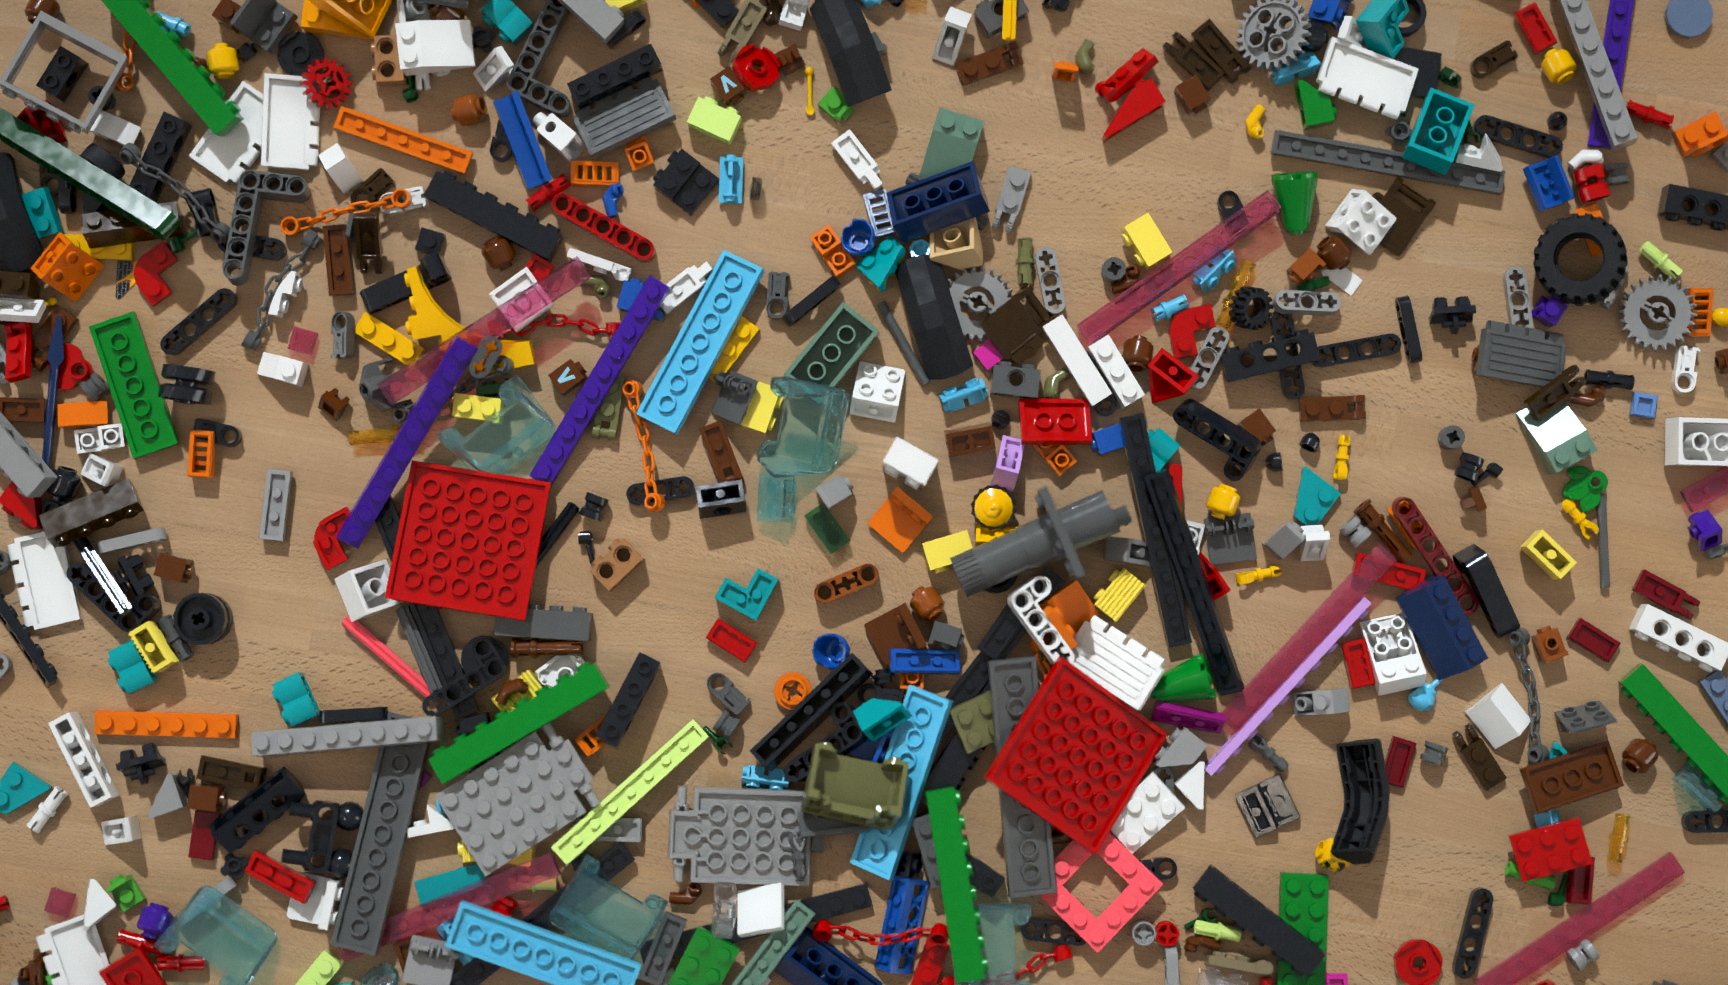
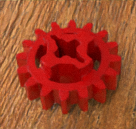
(316, 80)

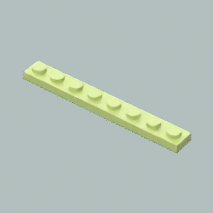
(630, 792)

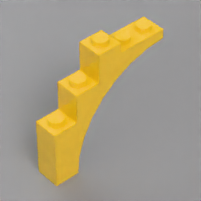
(433, 321)

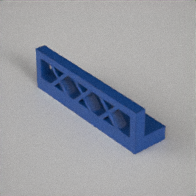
(522, 140)
(896, 921)

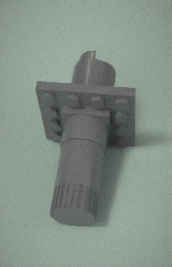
(1040, 541)

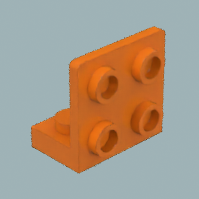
(1701, 135)
(67, 267)
(900, 520)
(1068, 610)

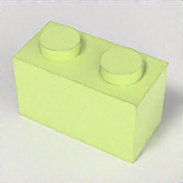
(714, 120)

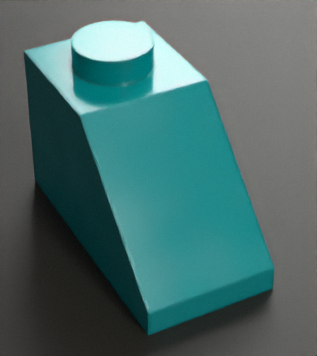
(880, 716)

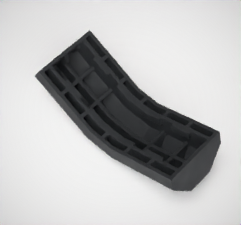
(850, 49)
(18, 238)
(933, 318)
(1364, 800)

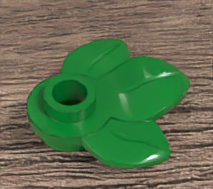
(1581, 488)

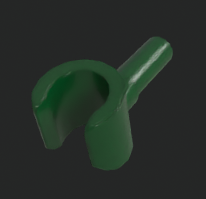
(411, 93)
(1469, 130)
(177, 242)
(719, 741)
(1558, 898)
(1203, 917)

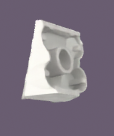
(558, 667)

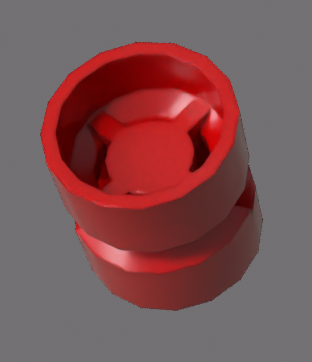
(1595, 191)

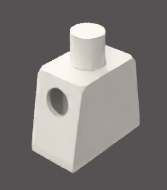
(559, 136)

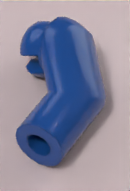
(610, 199)

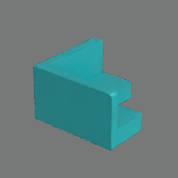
(1380, 26)
(751, 599)

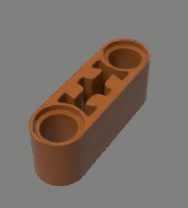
(849, 576)

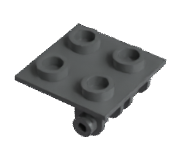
(734, 395)
(1230, 539)
(1584, 717)

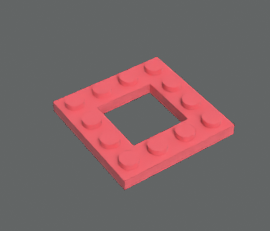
(1101, 930)

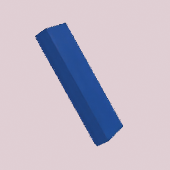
(924, 661)

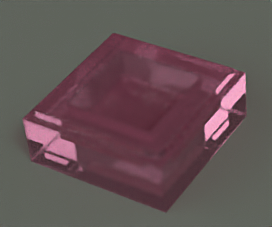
(302, 341)
(60, 902)

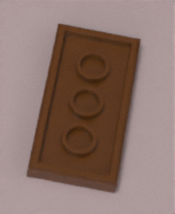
(1571, 777)

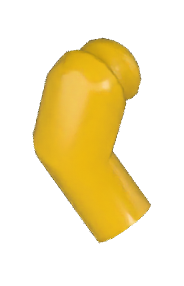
(1253, 124)

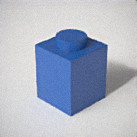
(1107, 440)

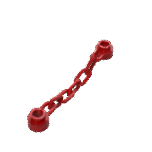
(611, 327)
(938, 934)
(1060, 953)

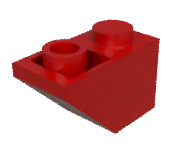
(24, 507)

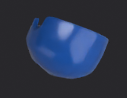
(858, 238)
(830, 650)

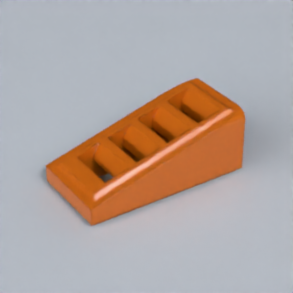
(1064, 71)
(575, 165)
(1707, 302)
(193, 453)
(583, 744)

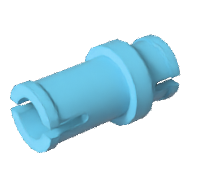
(177, 25)
(1168, 308)

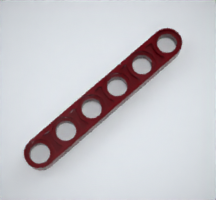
(1437, 553)

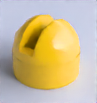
(1720, 317)

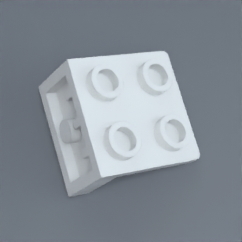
(1361, 220)
(877, 391)

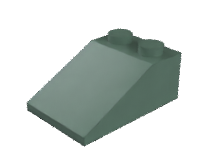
(951, 142)
(1557, 438)

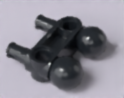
(322, 834)

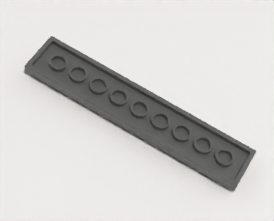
(1025, 835)
(379, 846)

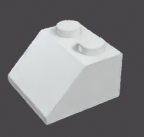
(365, 590)

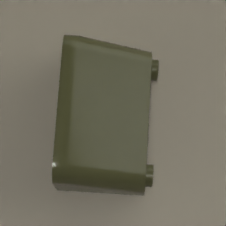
(854, 788)

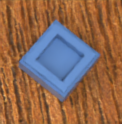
(1643, 405)

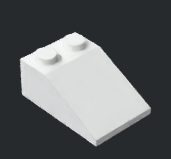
(434, 46)
(1696, 441)

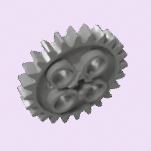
(1292, 38)

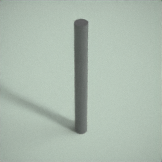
(903, 343)
(1603, 543)

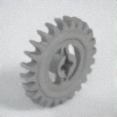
(981, 280)
(1677, 324)

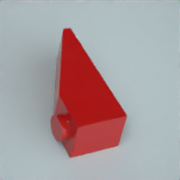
(1140, 102)

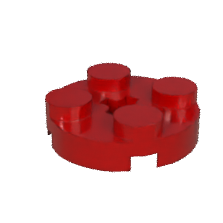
(747, 75)
(1405, 957)

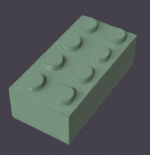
(834, 348)

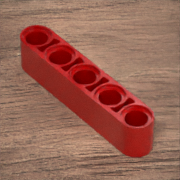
(595, 219)

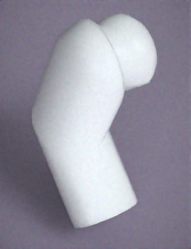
(1585, 156)

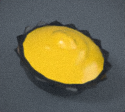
(993, 507)

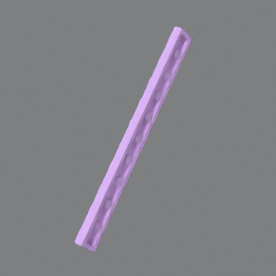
(1280, 695)

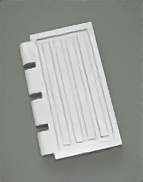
(1366, 76)
(287, 124)
(228, 153)
(47, 589)
(1114, 665)
(74, 953)

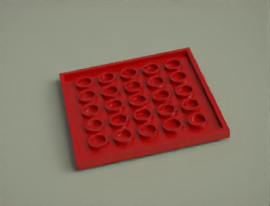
(468, 541)
(1076, 755)

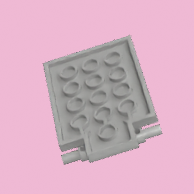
(518, 798)
(736, 836)

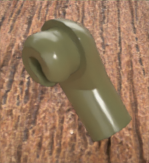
(1082, 57)
(599, 285)
(1052, 383)

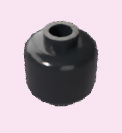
(1317, 39)
(65, 485)

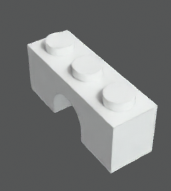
(1111, 363)

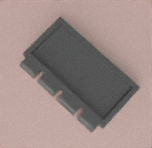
(623, 118)
(1520, 354)

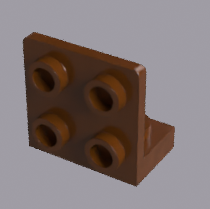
(895, 631)

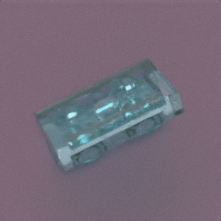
(776, 498)
(1695, 786)

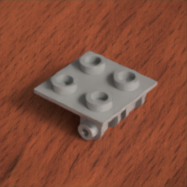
(429, 962)

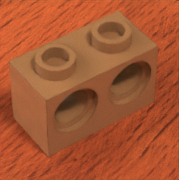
(385, 61)
(620, 569)

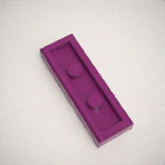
(1188, 717)

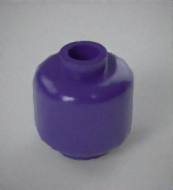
(154, 920)

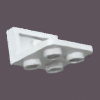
(322, 904)

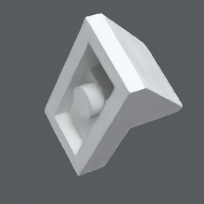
(1350, 32)
(494, 69)
(1485, 157)
(1315, 543)
(437, 823)

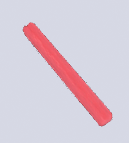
(387, 656)

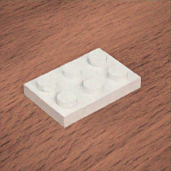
(1146, 812)

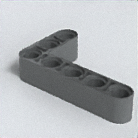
(540, 55)
(251, 216)

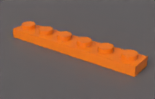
(403, 140)
(166, 724)

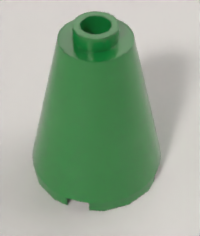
(1296, 196)
(1186, 682)

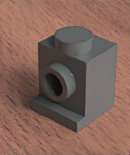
(946, 635)

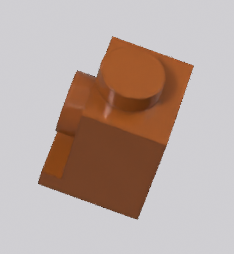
(1305, 267)
(1540, 641)

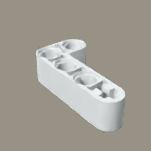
(1044, 624)

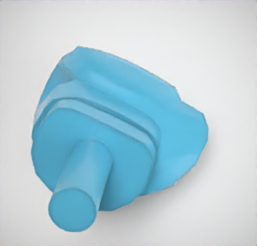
(1423, 696)

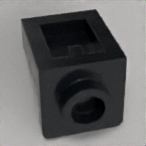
(909, 865)

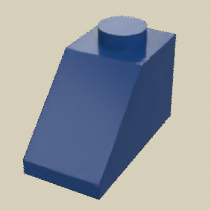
(628, 295)

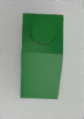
(1314, 106)

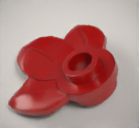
(69, 367)

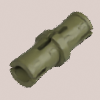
(1025, 261)

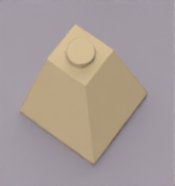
(957, 245)

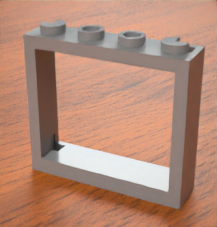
(82, 40)

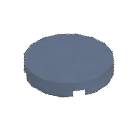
(1688, 17)

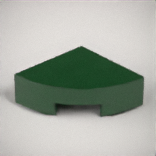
(1449, 77)
(1314, 284)

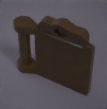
(1407, 219)
(1014, 329)

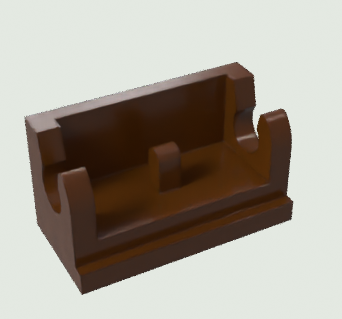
(970, 439)

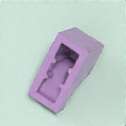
(1008, 463)

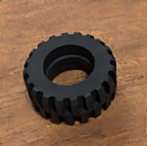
(1572, 228)

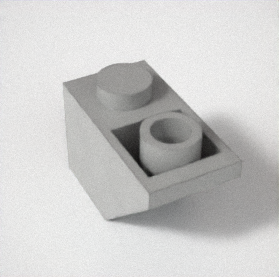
(1284, 539)
(1321, 702)
(1181, 750)

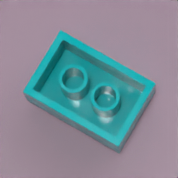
(1438, 131)

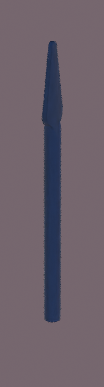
(55, 358)

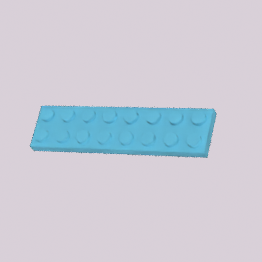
(700, 342)
(914, 743)
(536, 950)

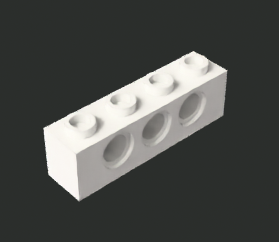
(1715, 649)
(83, 759)

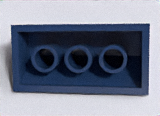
(937, 202)
(1441, 627)
(821, 964)

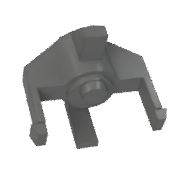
(369, 389)

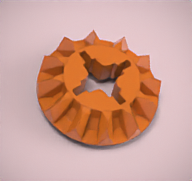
(790, 679)

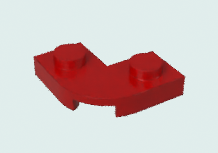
(148, 272)
(1183, 328)
(326, 539)

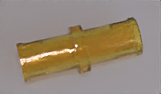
(1618, 837)

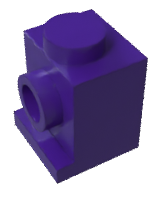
(1548, 311)
(1705, 530)

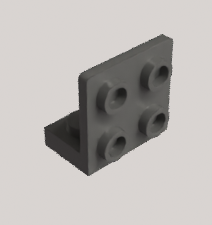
(264, 22)

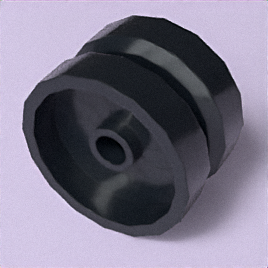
(186, 384)
(189, 617)

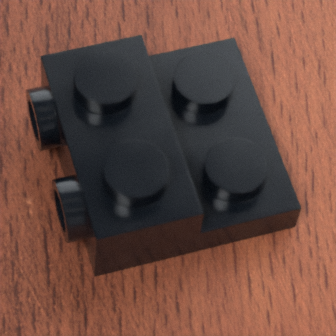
(685, 181)

